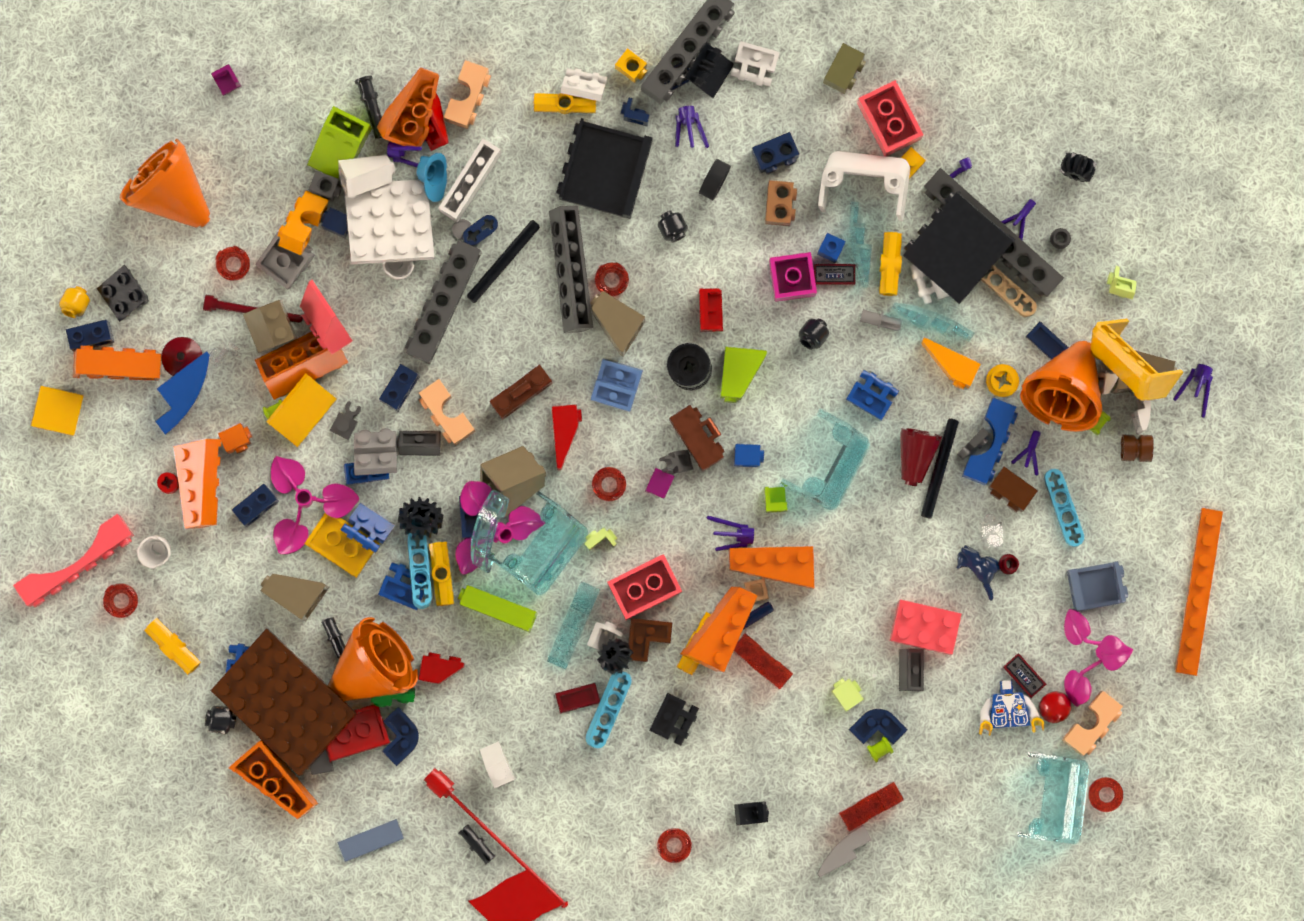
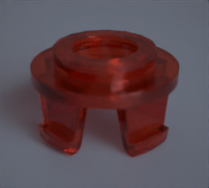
(222, 257)
(616, 268)
(609, 472)
(108, 600)
(1095, 800)
(674, 857)

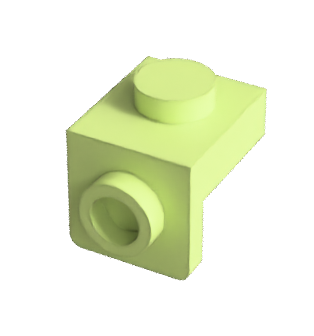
(1121, 286)
(595, 538)

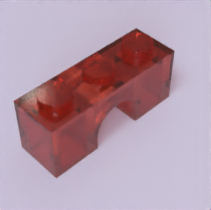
(762, 662)
(870, 806)

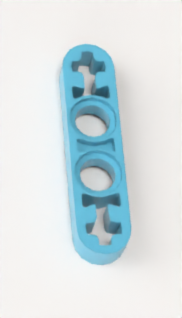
(1068, 506)
(422, 568)
(611, 710)

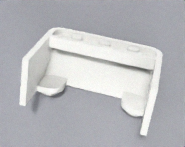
(892, 169)

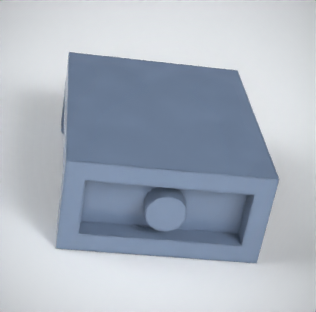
(1097, 586)

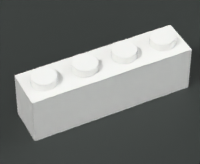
(470, 180)

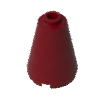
(916, 454)

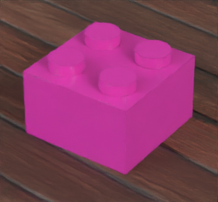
(792, 277)

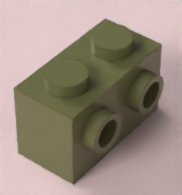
(843, 69)

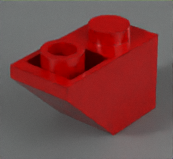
(438, 670)

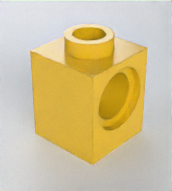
(627, 58)

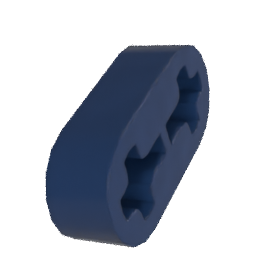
(477, 226)

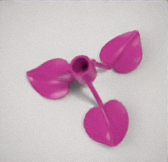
(287, 475)
(520, 525)
(1110, 651)

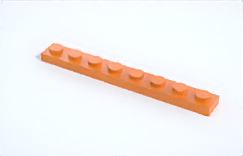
(1199, 591)

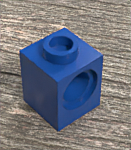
(831, 247)
(748, 455)

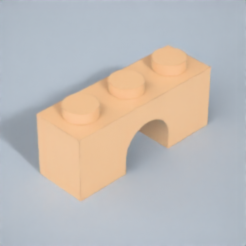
(462, 112)
(455, 428)
(1106, 710)

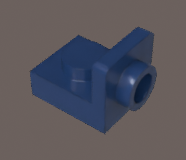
(637, 116)

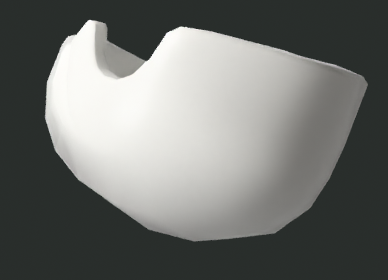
(391, 269)
(148, 556)

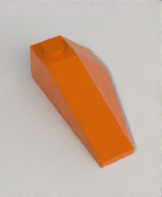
(409, 114)

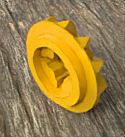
(1011, 376)

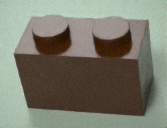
(1012, 490)

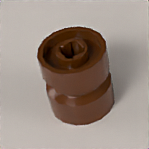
(1137, 448)

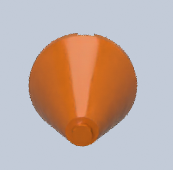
(168, 187)
(1065, 390)
(373, 663)

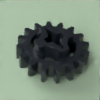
(420, 518)

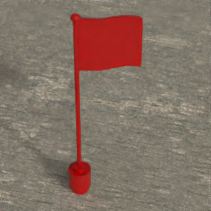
(515, 898)

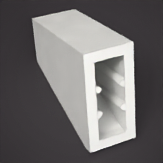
(365, 174)
(497, 765)

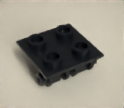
(709, 70)
(122, 293)

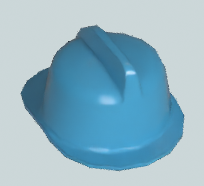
(434, 175)

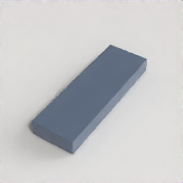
(370, 840)

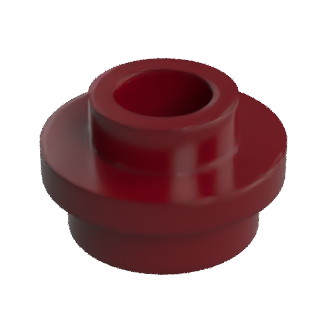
(1014, 564)

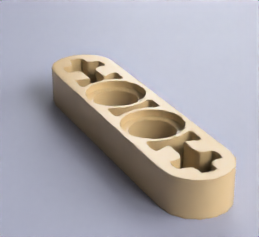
(1001, 289)

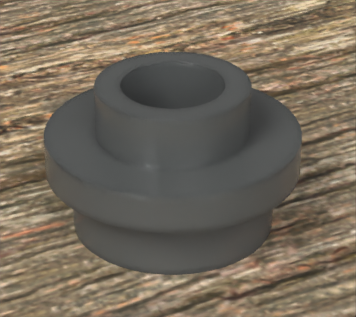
(1060, 245)

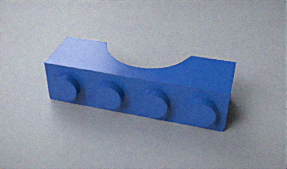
(999, 417)

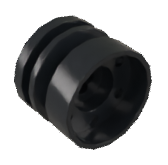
(677, 364)

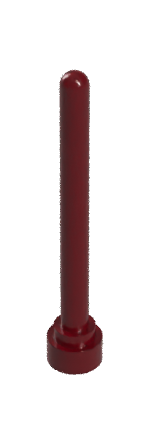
(212, 303)

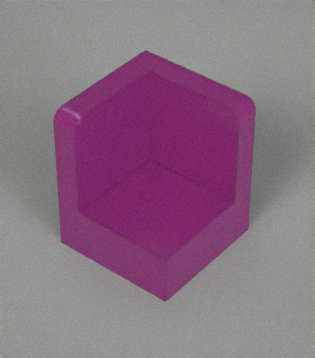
(226, 79)
(659, 483)

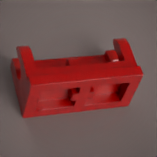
(711, 310)

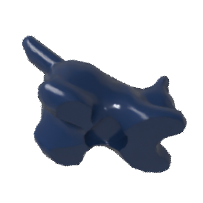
(982, 567)

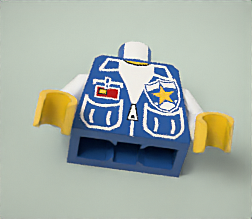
(1009, 710)

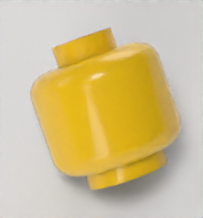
(74, 302)

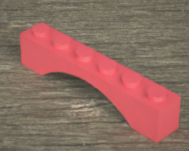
(109, 536)

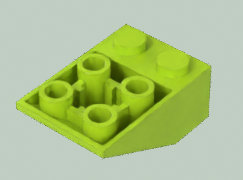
(339, 139)

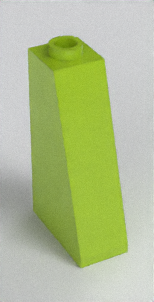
(497, 608)

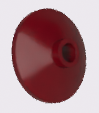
(173, 348)

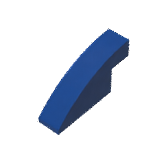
(182, 392)

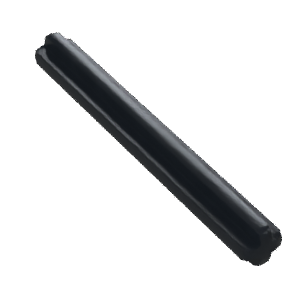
(503, 261)
(939, 468)

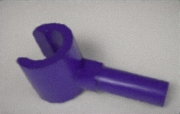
(965, 165)

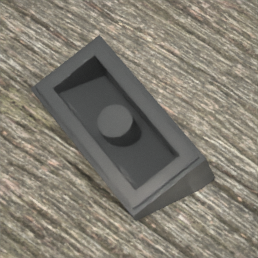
(419, 443)
(911, 669)

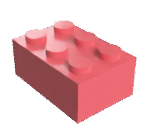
(890, 118)
(644, 587)
(925, 627)

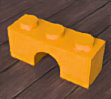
(295, 234)

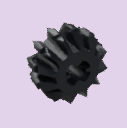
(1078, 167)
(615, 656)

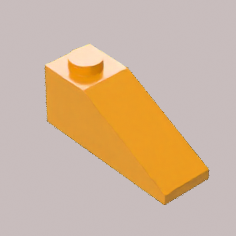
(954, 365)

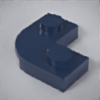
(877, 720)
(406, 738)

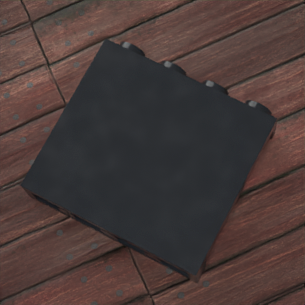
(604, 169)
(957, 247)

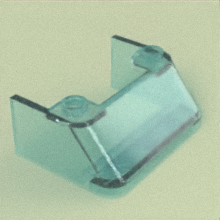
(832, 490)
(549, 549)
(1062, 799)

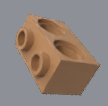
(775, 203)

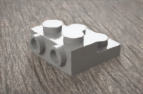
(284, 264)
(375, 452)

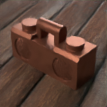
(521, 392)
(689, 428)

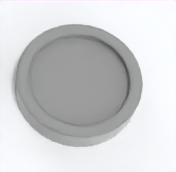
(460, 227)

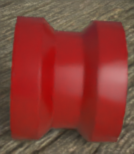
(171, 483)

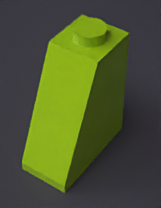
(739, 370)

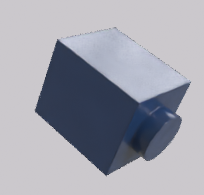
(335, 222)

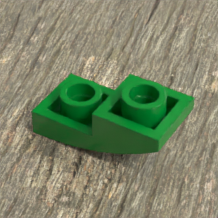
(383, 701)

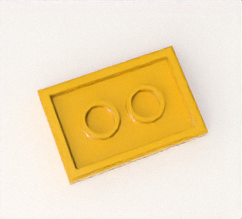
(301, 410)
(334, 545)

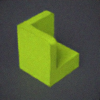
(775, 499)

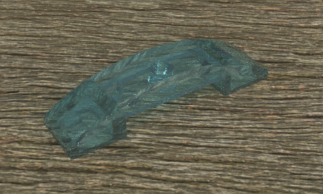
(485, 527)

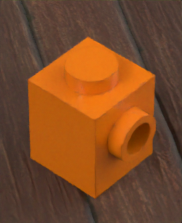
(236, 438)

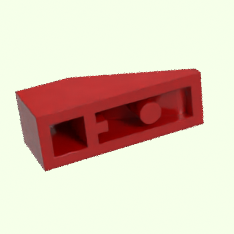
(437, 132)
(565, 428)

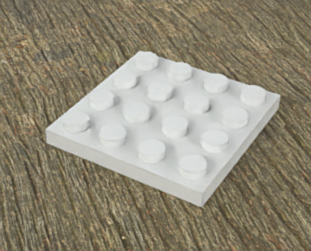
(390, 224)

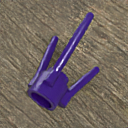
(687, 117)
(396, 151)
(1202, 376)
(743, 534)

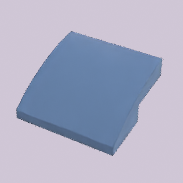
(616, 384)

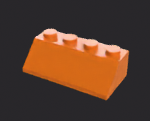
(289, 363)

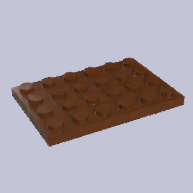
(283, 702)

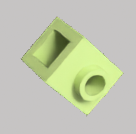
(847, 693)

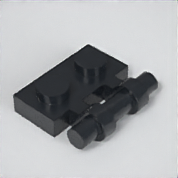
(668, 715)

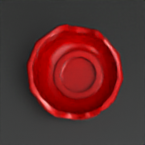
(1055, 707)

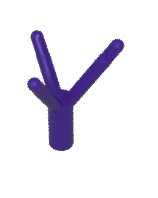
(1021, 216)
(1031, 452)

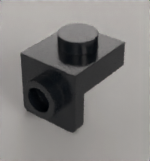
(751, 813)

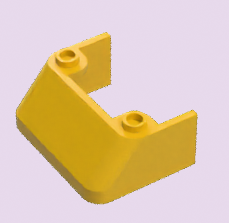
(1128, 364)

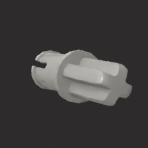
(880, 320)

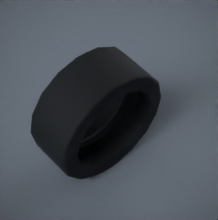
(714, 179)

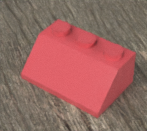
(323, 320)

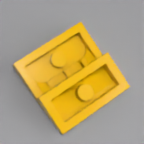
(57, 410)

